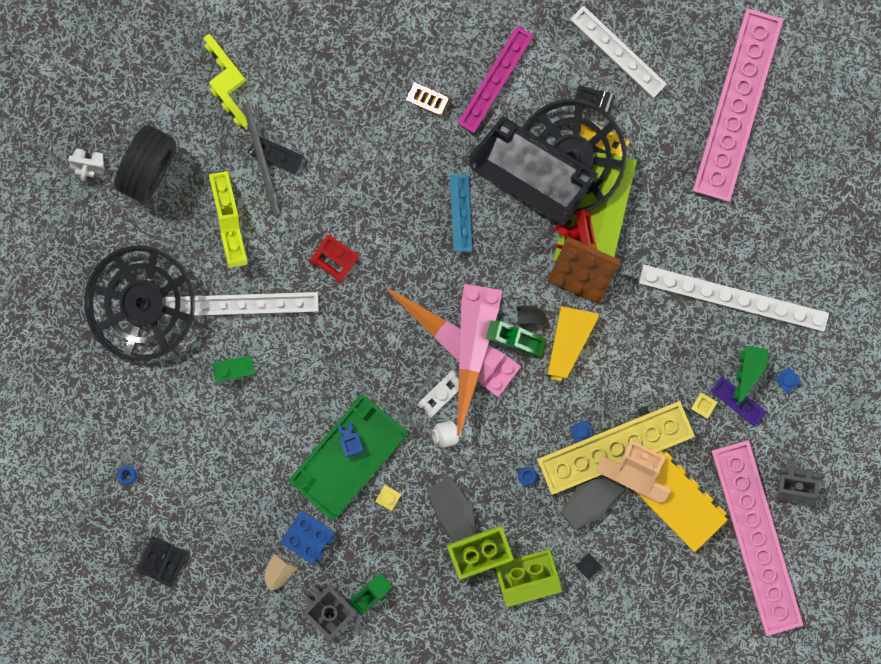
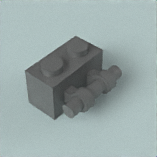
(798, 486)

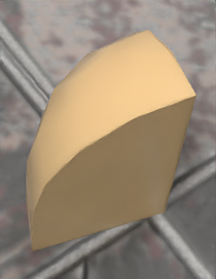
(278, 572)

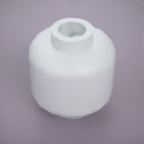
(445, 434)

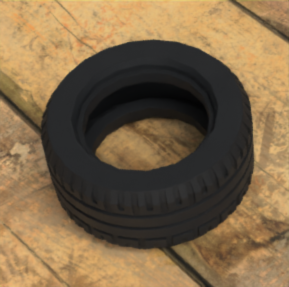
(144, 163)

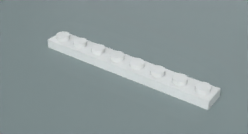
(248, 303)

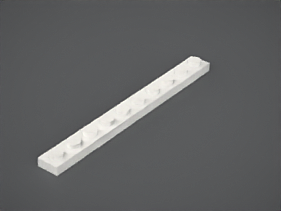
(733, 298)

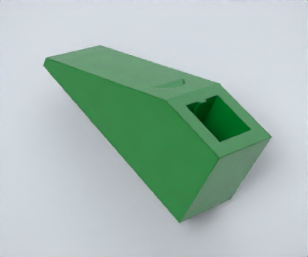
(753, 364)

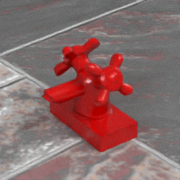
(582, 231)

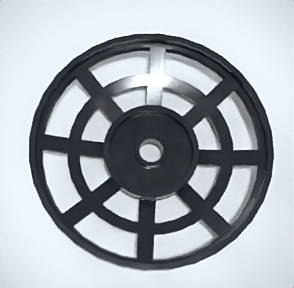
(581, 146)
(129, 304)

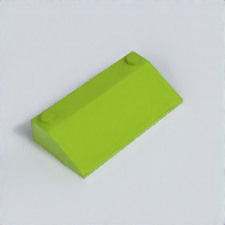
(609, 216)

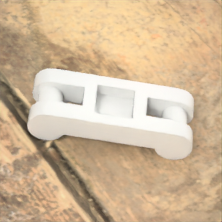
(440, 394)

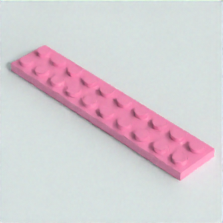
(737, 105)
(757, 538)

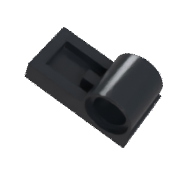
(600, 98)

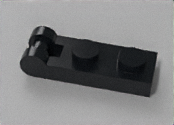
(279, 155)

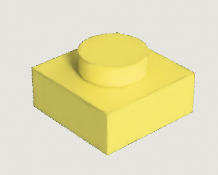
(703, 405)
(388, 497)

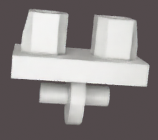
(86, 167)

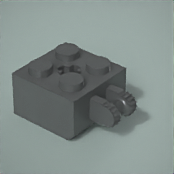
(316, 611)

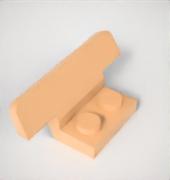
(637, 471)

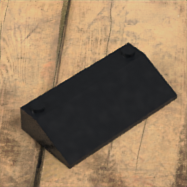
(532, 170)

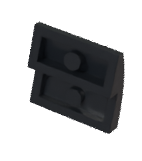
(170, 564)

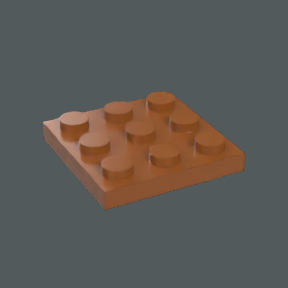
(583, 270)

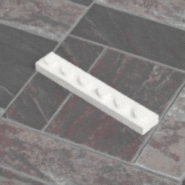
(618, 52)

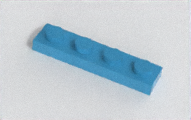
(461, 213)

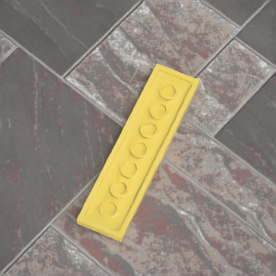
(580, 460)

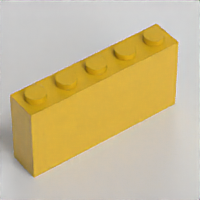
(685, 508)

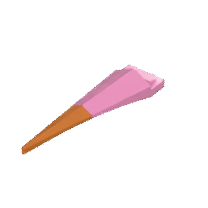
(478, 308)
(496, 368)

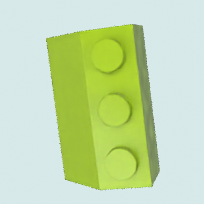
(480, 552)
(528, 578)

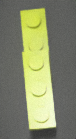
(226, 81)
(228, 219)

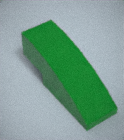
(516, 338)

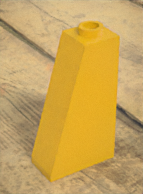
(570, 336)

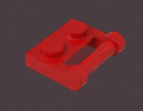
(338, 253)

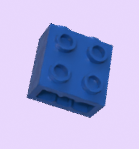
(307, 537)

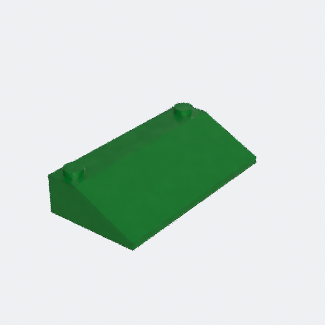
(333, 479)

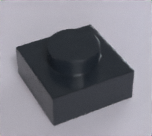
(588, 566)

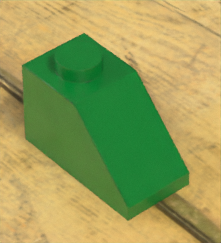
(233, 368)
(370, 593)

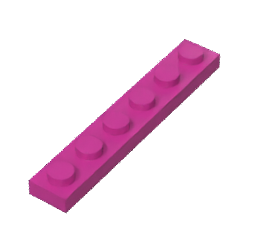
(495, 79)

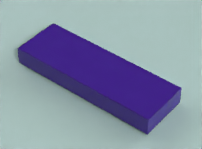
(747, 408)

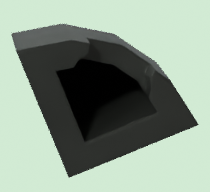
(530, 315)

